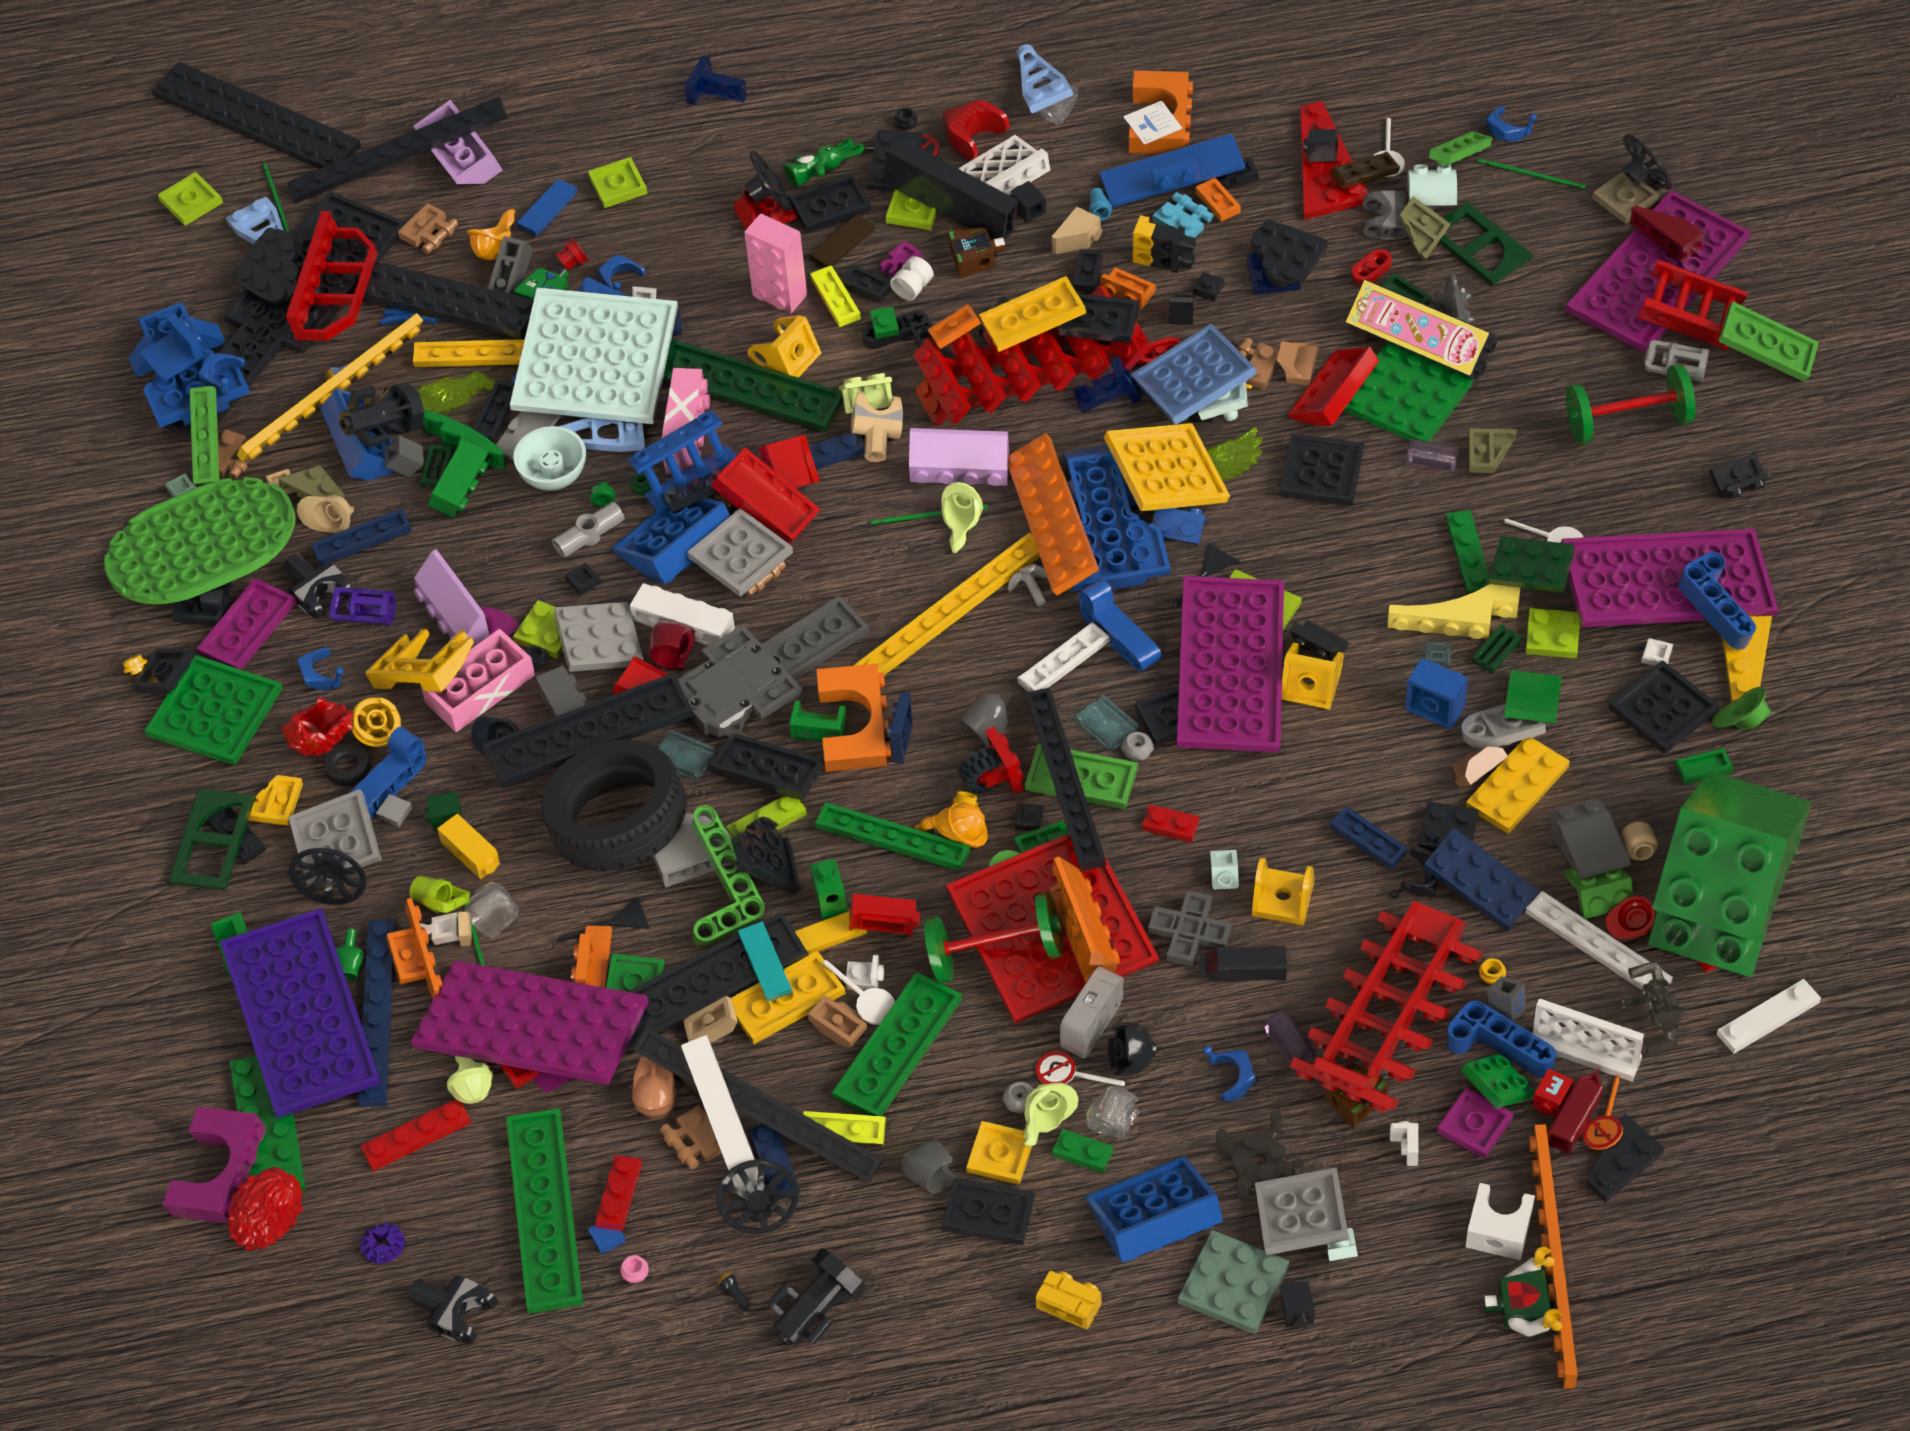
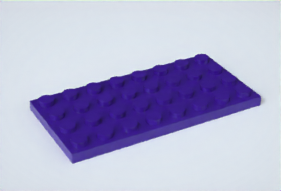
(300, 1013)

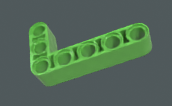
(728, 878)

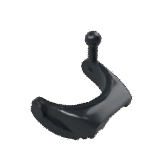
(1427, 889)

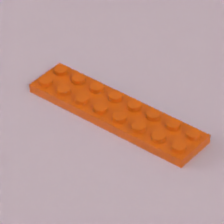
(1052, 514)

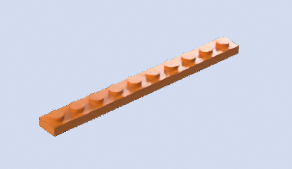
(1557, 1289)

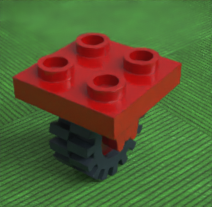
(992, 766)

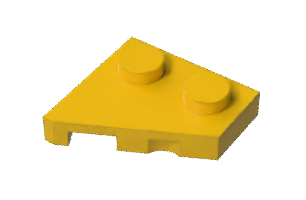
(277, 801)

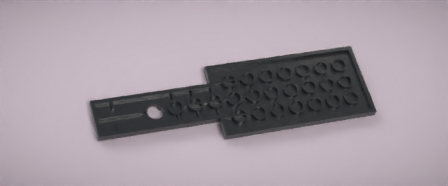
(265, 326)

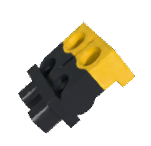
(1162, 246)

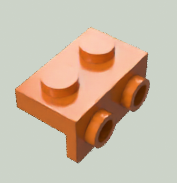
(1128, 286)

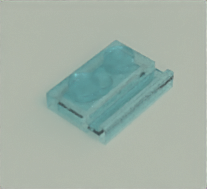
(1107, 722)
(687, 754)

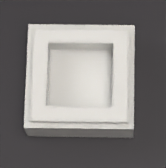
(1656, 651)

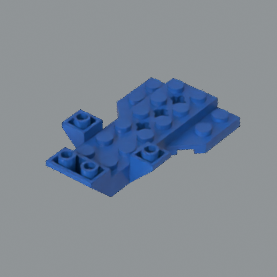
(171, 397)
(1104, 495)

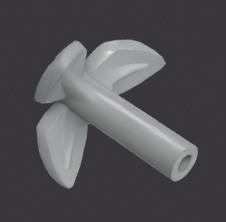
(1028, 575)

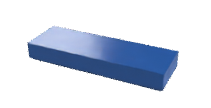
(547, 207)

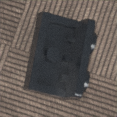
(1739, 475)
(1318, 640)

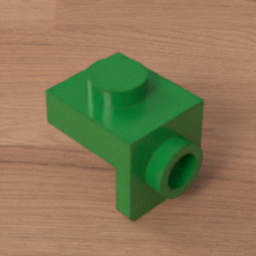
(884, 322)

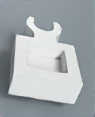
(443, 929)

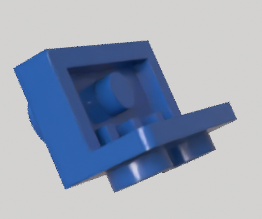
(1180, 524)

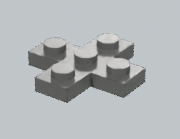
(1189, 928)

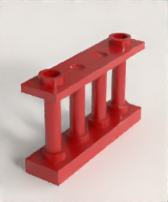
(1675, 317)

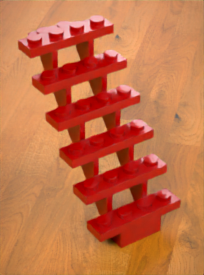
(946, 398)
(1420, 923)

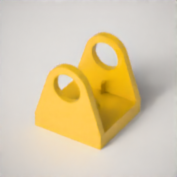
(781, 353)
(1322, 672)
(1271, 883)

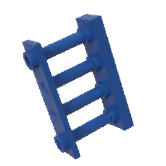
(665, 447)

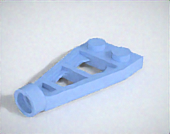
(1045, 95)
(253, 215)
(629, 439)

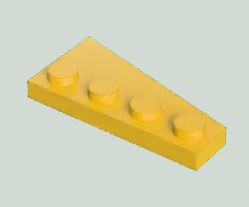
(1746, 665)

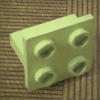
(876, 390)

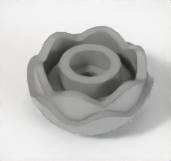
(1135, 752)
(1010, 1097)

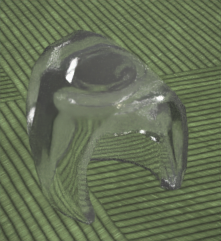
(492, 909)
(1112, 1112)

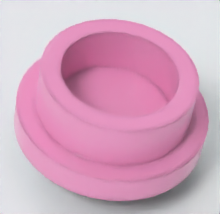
(634, 1269)

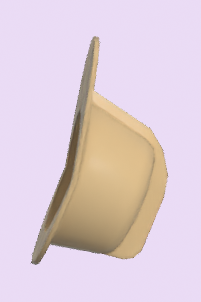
(325, 513)

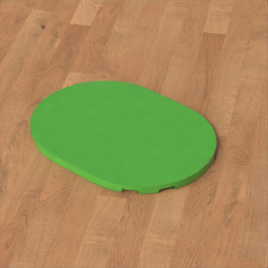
(199, 540)

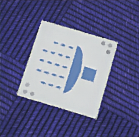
(1153, 122)

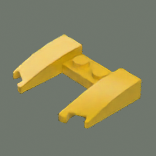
(433, 674)

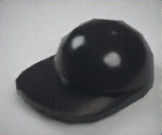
(490, 728)

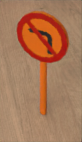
(1606, 1129)

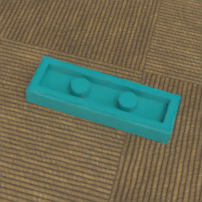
(764, 961)

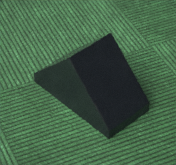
(1181, 309)

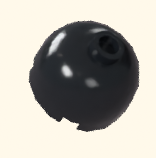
(1130, 1049)

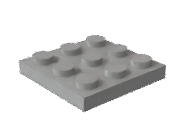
(740, 552)
(597, 636)
(337, 825)
(1301, 1211)

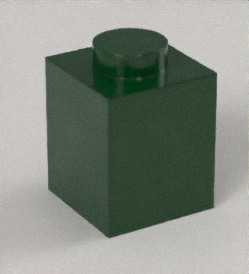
(442, 808)

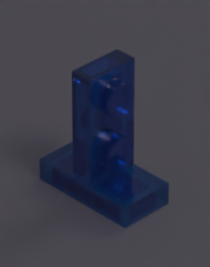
(712, 83)
(1108, 388)

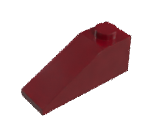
(1669, 232)

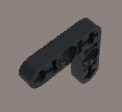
(913, 330)

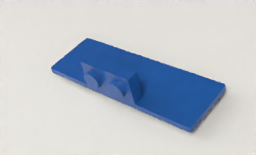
(1172, 170)

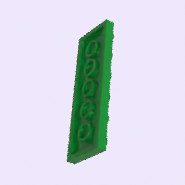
(897, 1046)
(280, 1142)

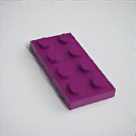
(247, 624)

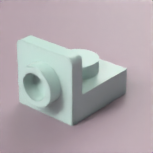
(1224, 869)
(1343, 1249)

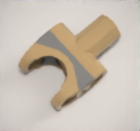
(876, 425)

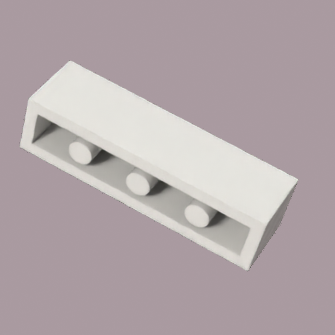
(657, 604)

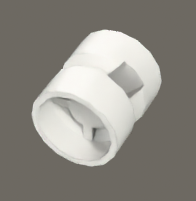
(909, 280)

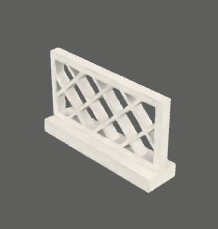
(1020, 170)
(1593, 1050)

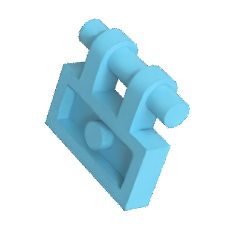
(1176, 215)

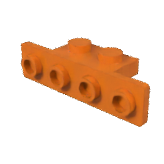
(411, 953)
(592, 956)

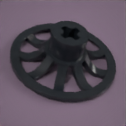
(1638, 171)
(760, 189)
(327, 868)
(757, 1200)

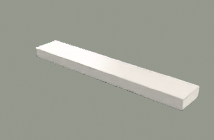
(1588, 938)
(719, 1107)

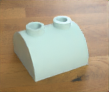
(1432, 186)

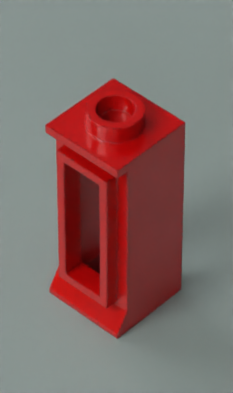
(883, 914)

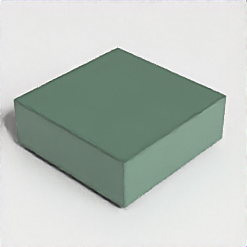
(179, 485)

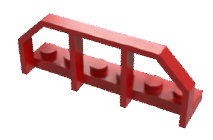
(309, 279)

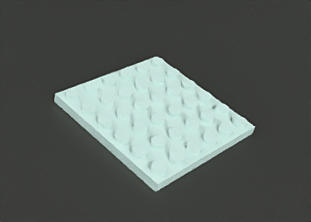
(594, 355)

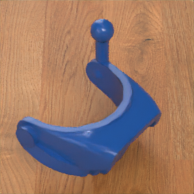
(1506, 131)
(616, 264)
(213, 364)
(311, 677)
(1246, 1075)

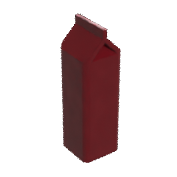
(1575, 1112)

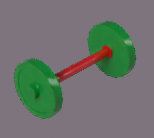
(1678, 394)
(940, 949)

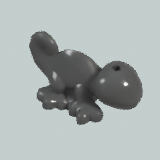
(1453, 300)

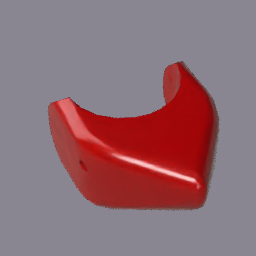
(969, 120)

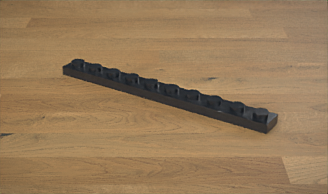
(397, 150)
(1065, 780)
(768, 1110)

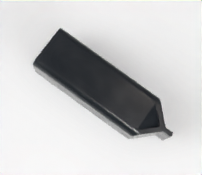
(1244, 964)

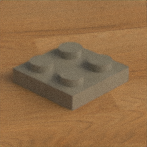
(1621, 195)

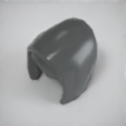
(983, 714)
(928, 1166)

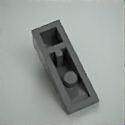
(510, 265)

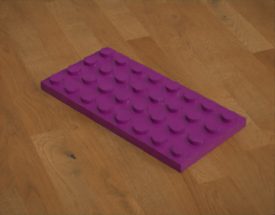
(1623, 282)
(1638, 576)
(1231, 664)
(530, 1022)

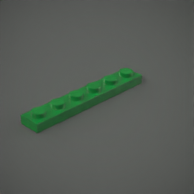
(893, 836)

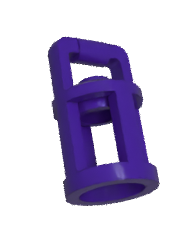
(357, 604)

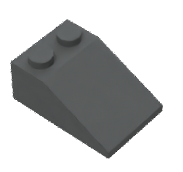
(1588, 838)

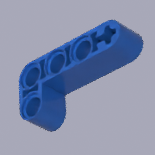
(1702, 589)
(1124, 635)
(402, 763)
(1534, 1056)

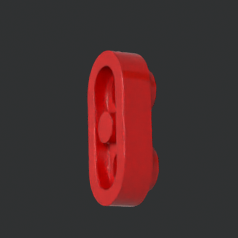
(1369, 268)
(1157, 348)

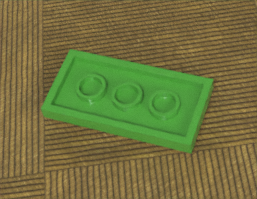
(1768, 341)
(1103, 778)

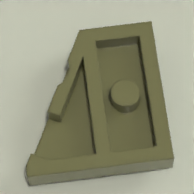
(1422, 226)
(1488, 448)
(311, 483)

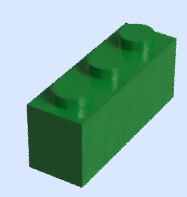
(459, 479)

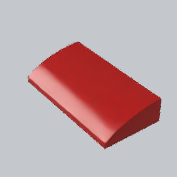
(1334, 386)
(765, 496)

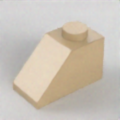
(1076, 232)

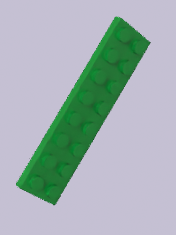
(544, 1211)

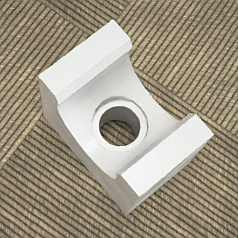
(1498, 1232)

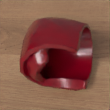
(671, 644)

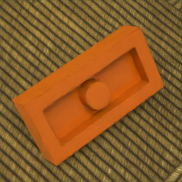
(1218, 199)
(954, 326)

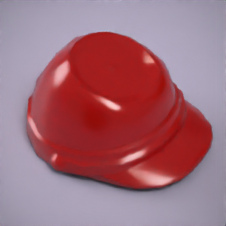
(1631, 918)

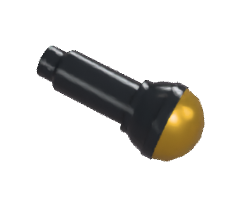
(728, 1283)

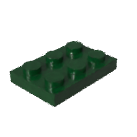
(1531, 564)

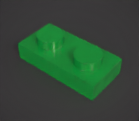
(1083, 1151)

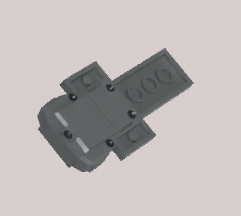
(761, 677)

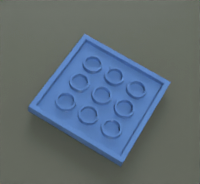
(1193, 374)

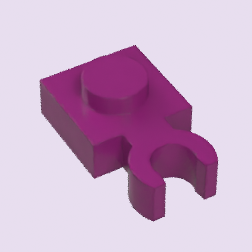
(898, 258)

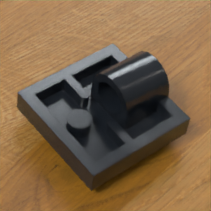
(204, 608)

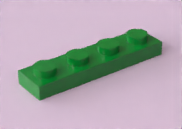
(1467, 550)

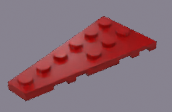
(1320, 190)

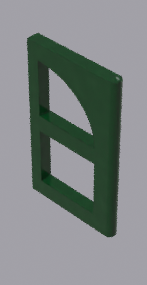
(1514, 253)
(205, 805)

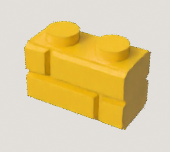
(1069, 1299)

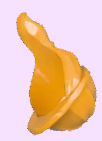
(488, 241)
(959, 823)

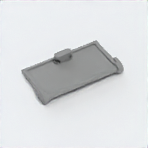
(522, 425)

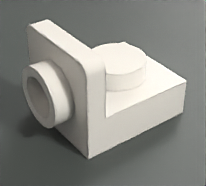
(865, 974)
(1408, 1136)

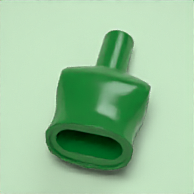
(350, 956)

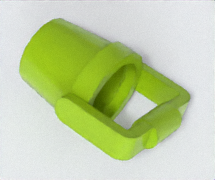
(437, 894)

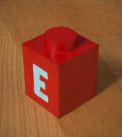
(1552, 1093)

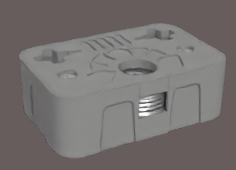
(1091, 1012)

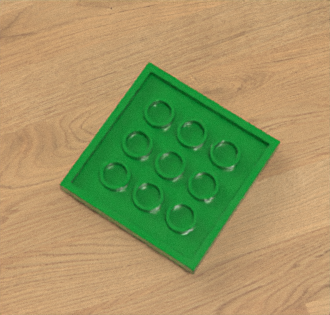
(1408, 394)
(214, 710)

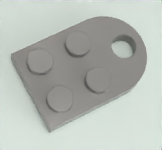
(1495, 730)

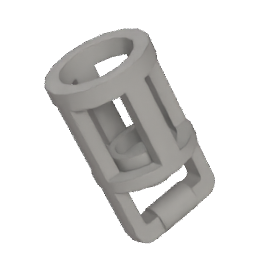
(1674, 352)

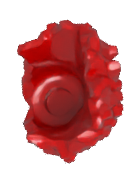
(317, 727)
(264, 1208)

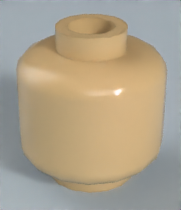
(1639, 840)

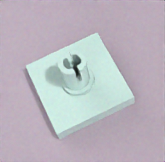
(1227, 404)

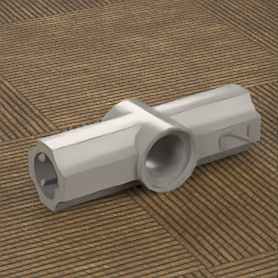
(588, 529)

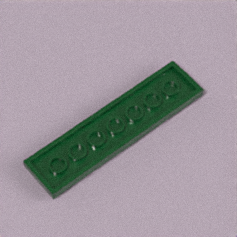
(757, 386)

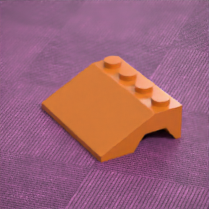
(1082, 920)

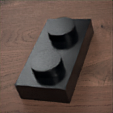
(1088, 270)
(866, 283)

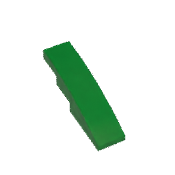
(453, 432)

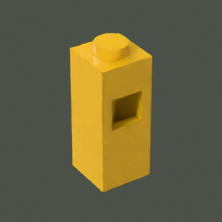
(468, 846)

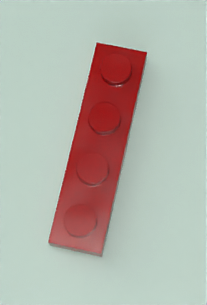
(415, 1134)

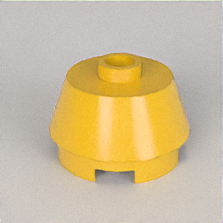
(375, 721)

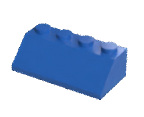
(359, 460)

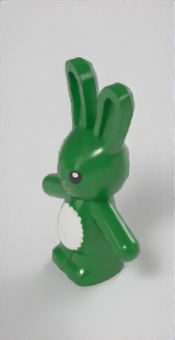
(825, 159)

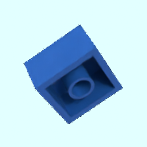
(1436, 693)

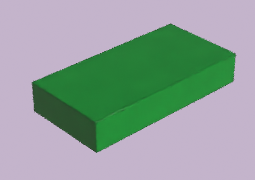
(1696, 767)

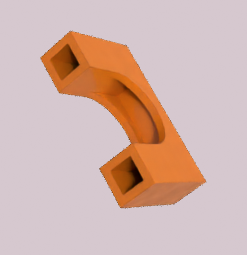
(1173, 91)
(868, 746)

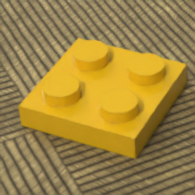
(999, 1153)

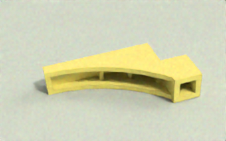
(1458, 617)

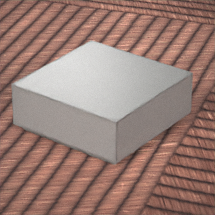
(394, 810)

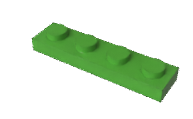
(1460, 148)
(204, 435)

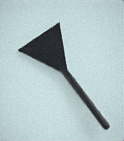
(1215, 561)
(630, 916)

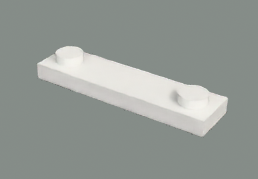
(1064, 658)
(1768, 1016)

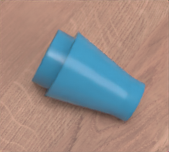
(1099, 204)

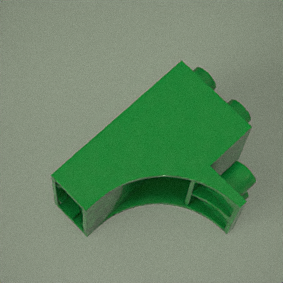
(1726, 871)

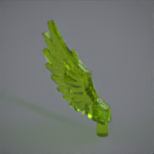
(451, 392)
(1236, 456)

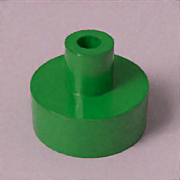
(602, 494)

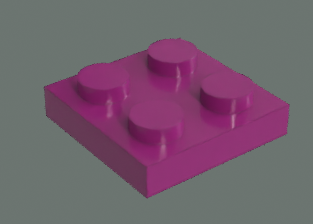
(1475, 1123)

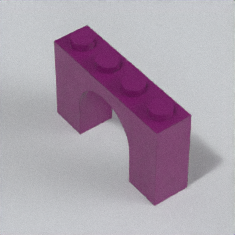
(211, 1199)

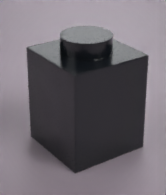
(1321, 145)
(1030, 201)
(1297, 1304)

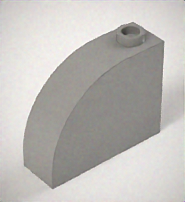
(684, 855)

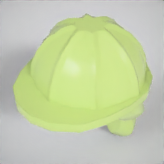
(960, 511)
(470, 1081)
(1047, 1108)

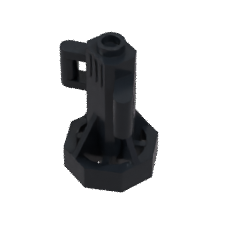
(397, 409)
(829, 1285)

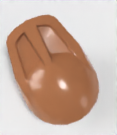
(653, 1089)

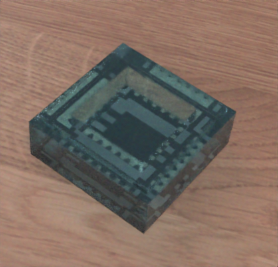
(1439, 652)

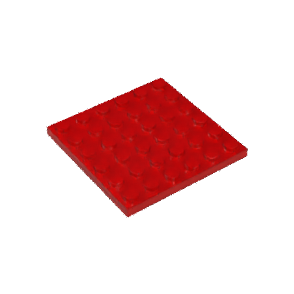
(1020, 967)

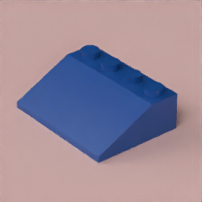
(662, 541)
(1154, 1208)

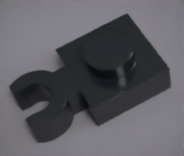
(1242, 176)

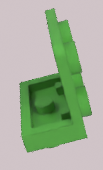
(1600, 892)

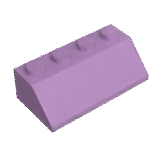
(465, 157)
(958, 456)
(449, 600)

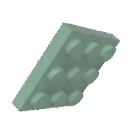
(1233, 1282)

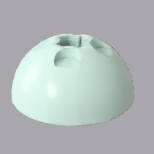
(550, 458)

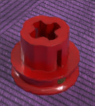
(572, 255)

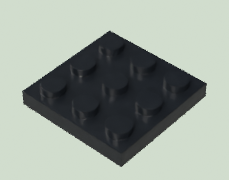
(1322, 469)
(1663, 707)

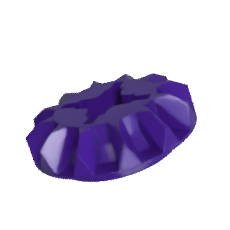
(382, 1253)

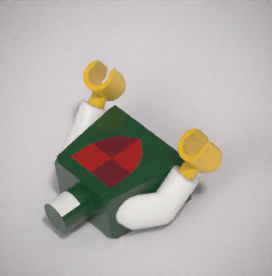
(1525, 1298)

